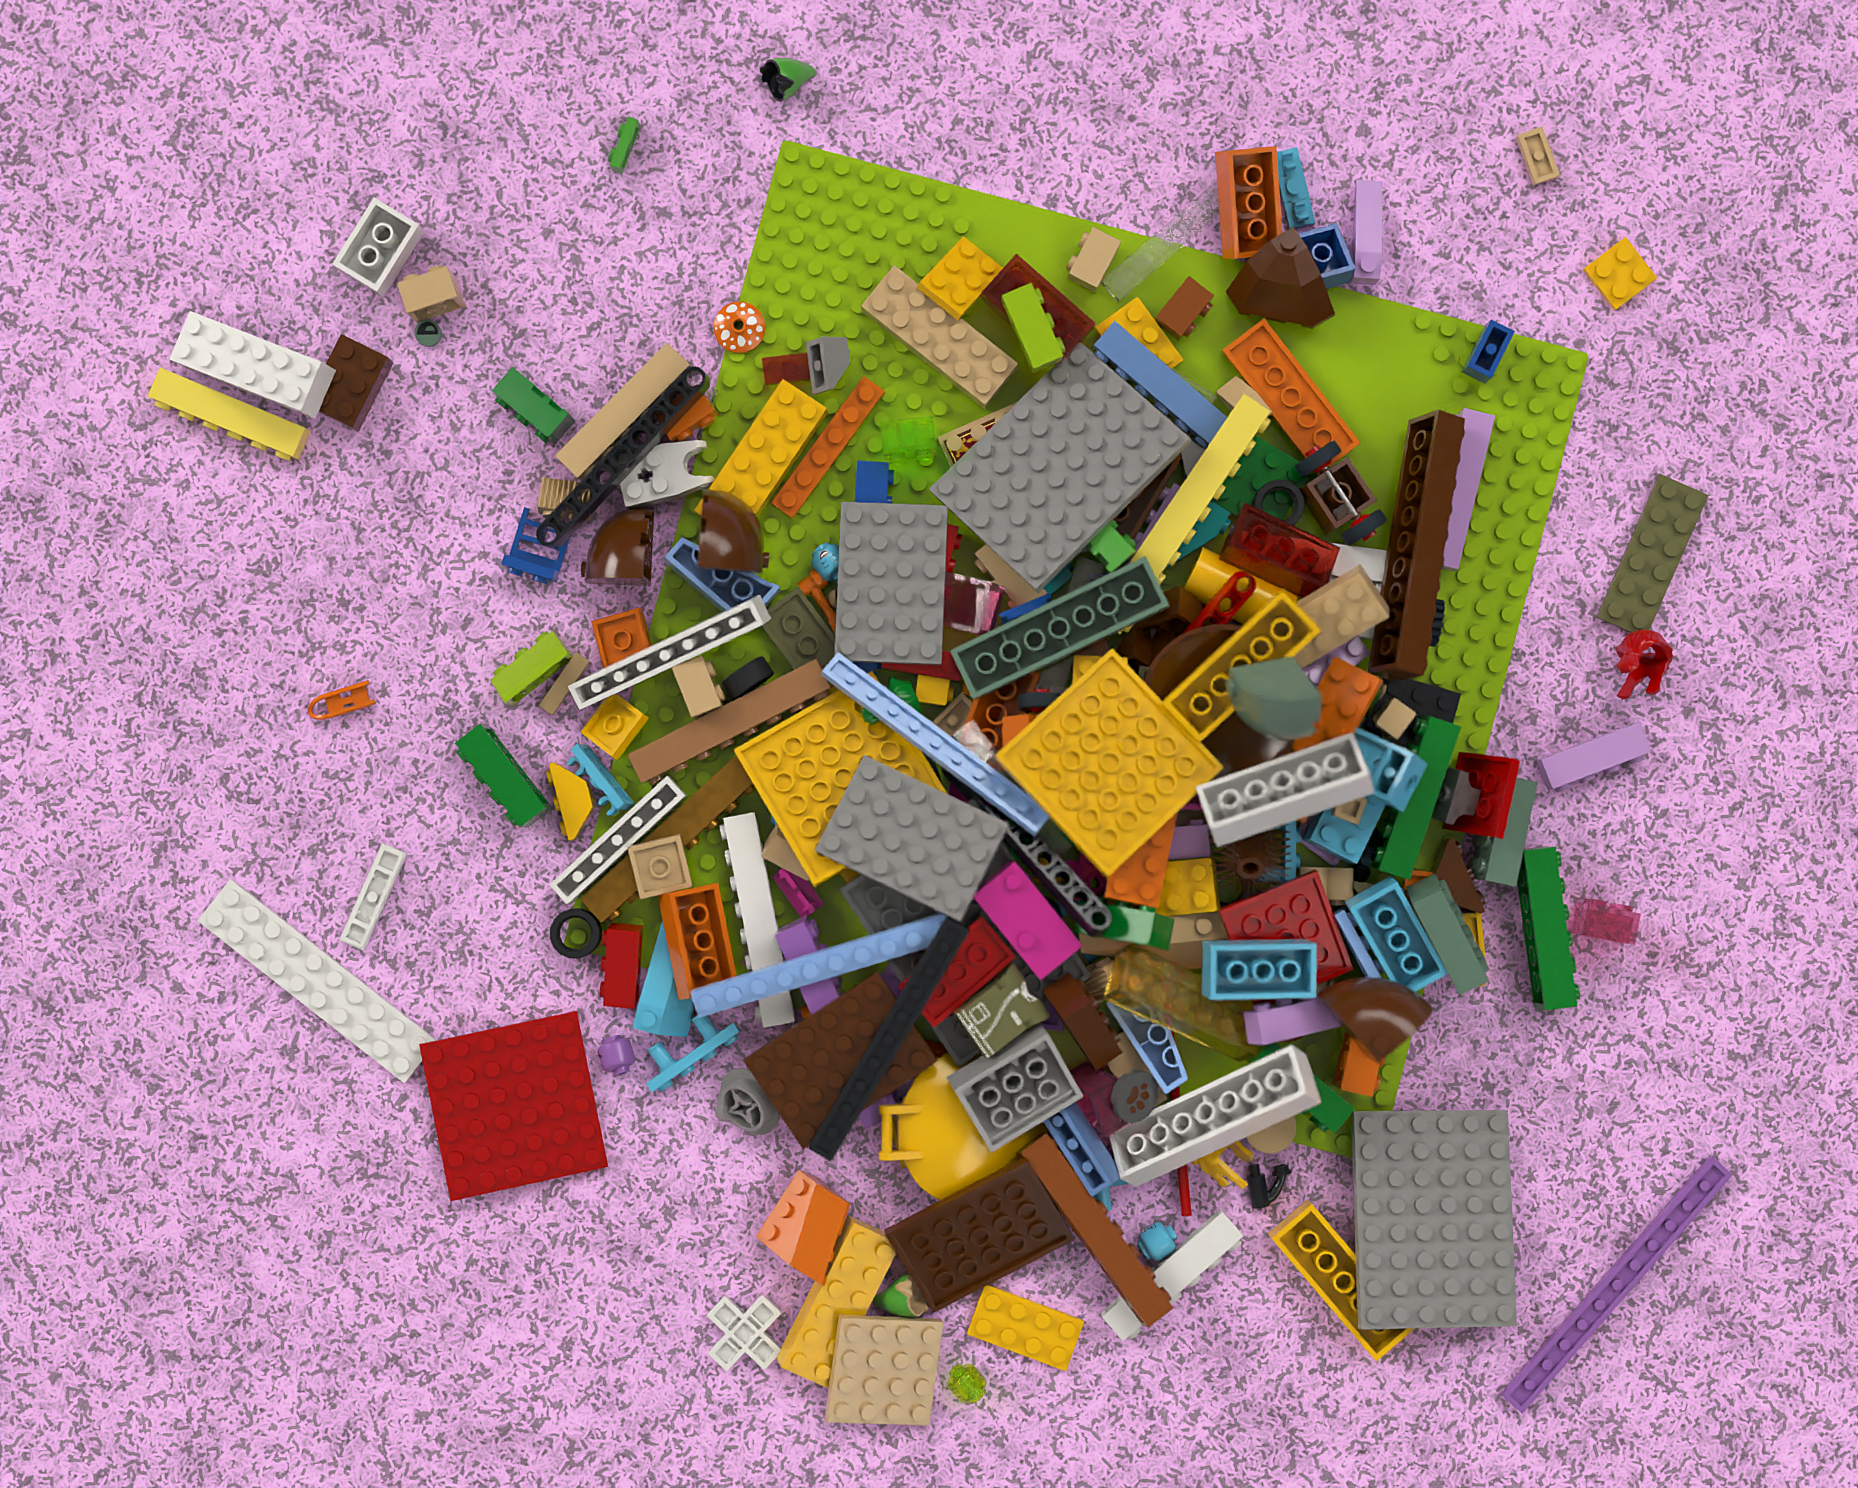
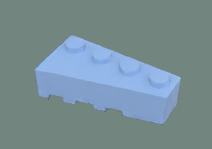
(1154, 1047)

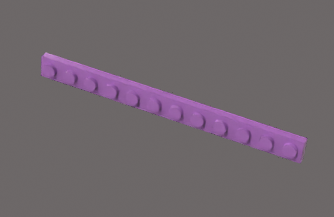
(1616, 1284)

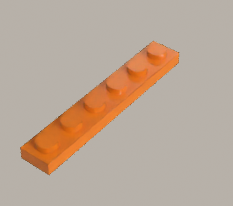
(828, 447)

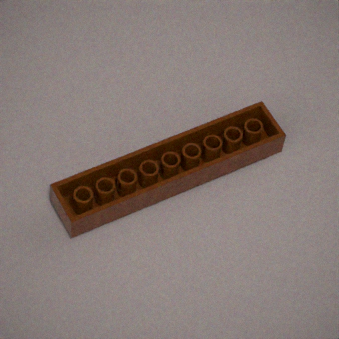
(1417, 545)

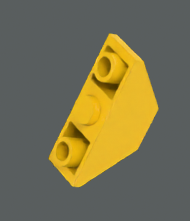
(572, 798)

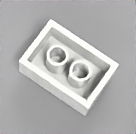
(378, 247)

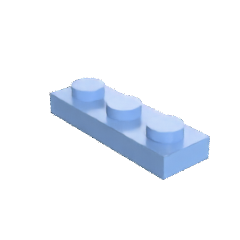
(1356, 944)

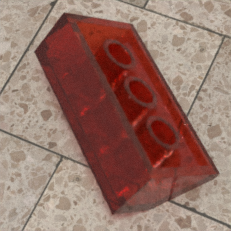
(1278, 552)

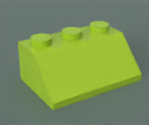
(531, 667)

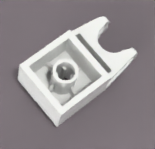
(670, 475)

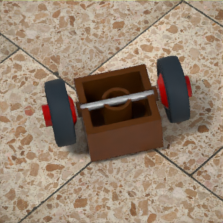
(1338, 495)

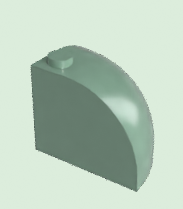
(1275, 698)

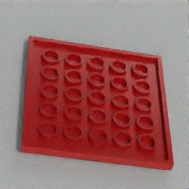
(513, 1105)

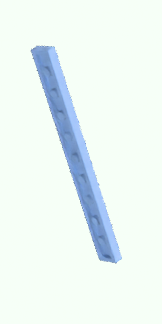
(935, 743)
(816, 966)

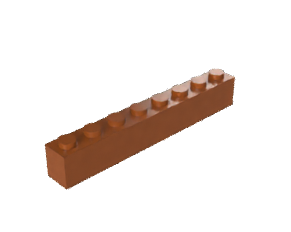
(1096, 1232)

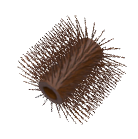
(1252, 858)

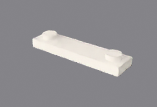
(373, 896)

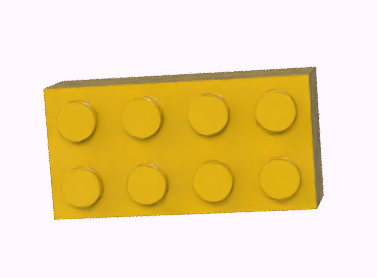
(1188, 888)

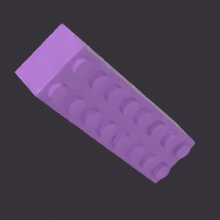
(800, 939)

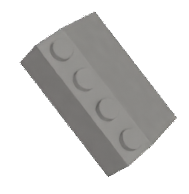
(1015, 1087)

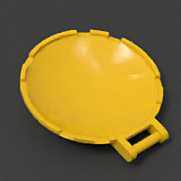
(940, 1138)

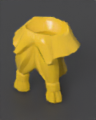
(1215, 1167)

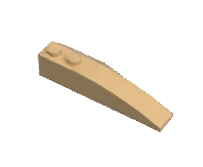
(1184, 945)

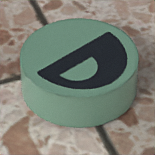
(428, 333)

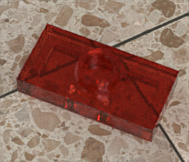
(786, 367)

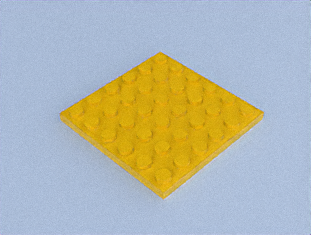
(1108, 762)
(808, 764)

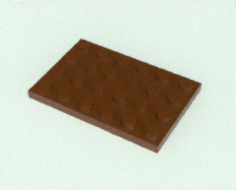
(815, 1058)
(979, 1234)

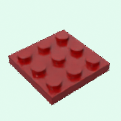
(1497, 781)

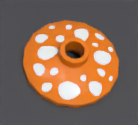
(744, 339)

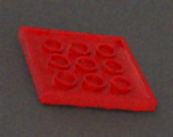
(1291, 912)

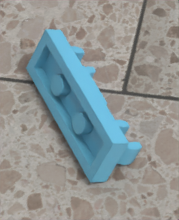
(1294, 189)
(600, 779)

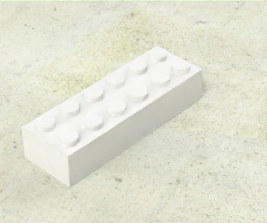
(252, 364)
(1285, 789)

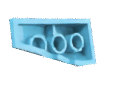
(659, 1005)

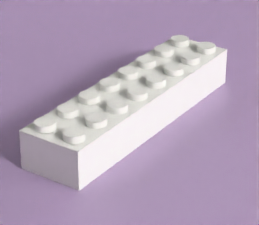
(1215, 1116)

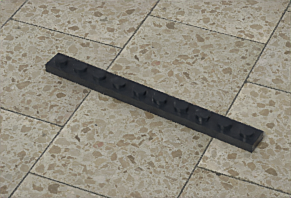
(888, 1038)

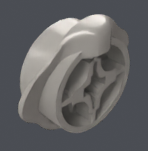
(745, 1103)

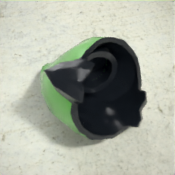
(785, 76)

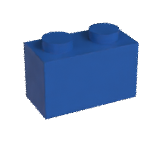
(1488, 351)

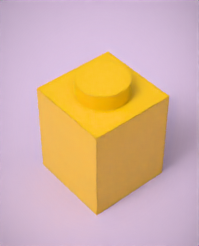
(934, 690)

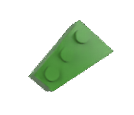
(1112, 548)

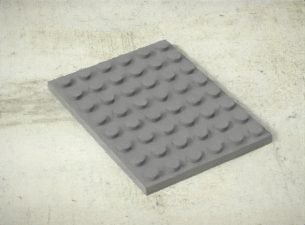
(1059, 466)
(1433, 1219)

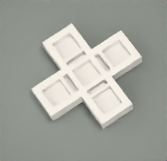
(744, 1332)

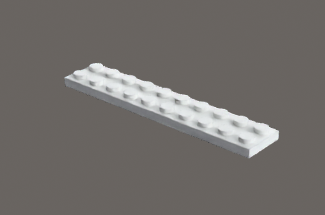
(316, 980)

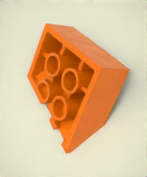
(806, 1225)

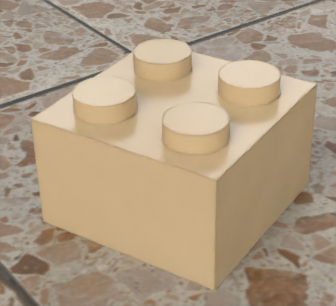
(430, 293)
(699, 687)

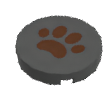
(1134, 1096)

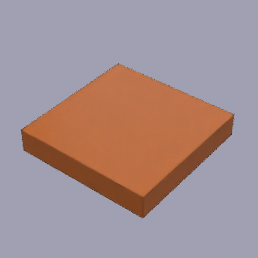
(621, 635)

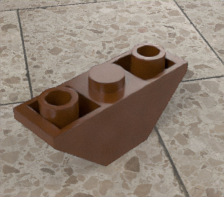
(1459, 878)

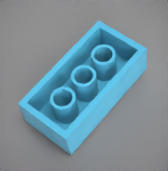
(1341, 837)
(1396, 935)
(1259, 969)

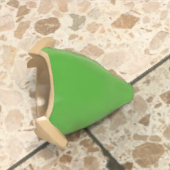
(902, 1298)

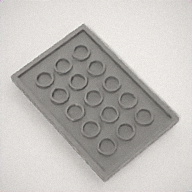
(891, 583)
(912, 838)

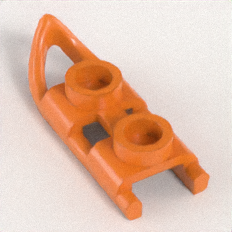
(335, 703)

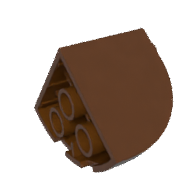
(730, 535)
(622, 550)
(1376, 1013)

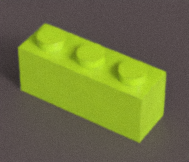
(1033, 327)

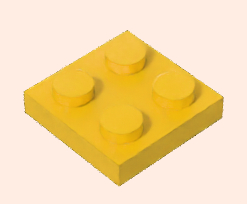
(1619, 273)
(614, 725)

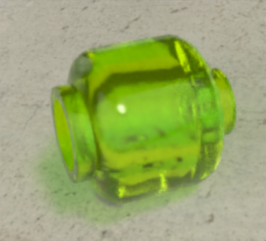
(967, 1383)

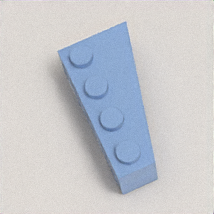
(720, 588)

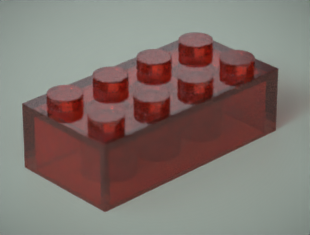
(1069, 321)

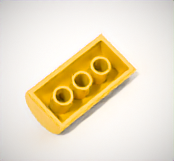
(1209, 576)

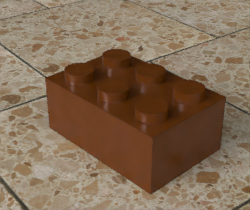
(355, 382)
(1083, 1021)

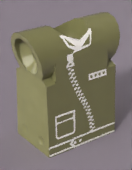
(1000, 1011)

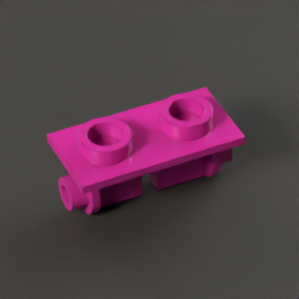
(798, 892)

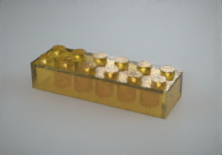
(1174, 1000)

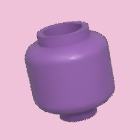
(616, 1055)

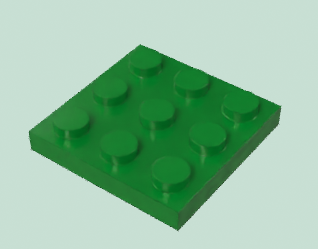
(1257, 469)

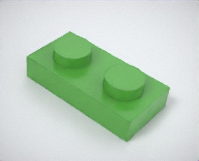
(627, 133)

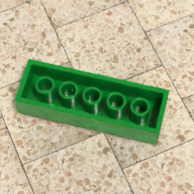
(1405, 830)
(1546, 929)

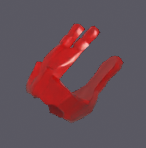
(1641, 664)

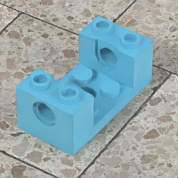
(1391, 769)

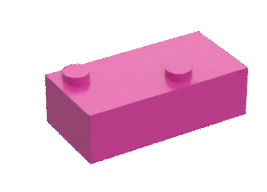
(1026, 919)

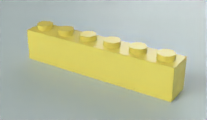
(229, 414)

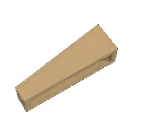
(560, 690)

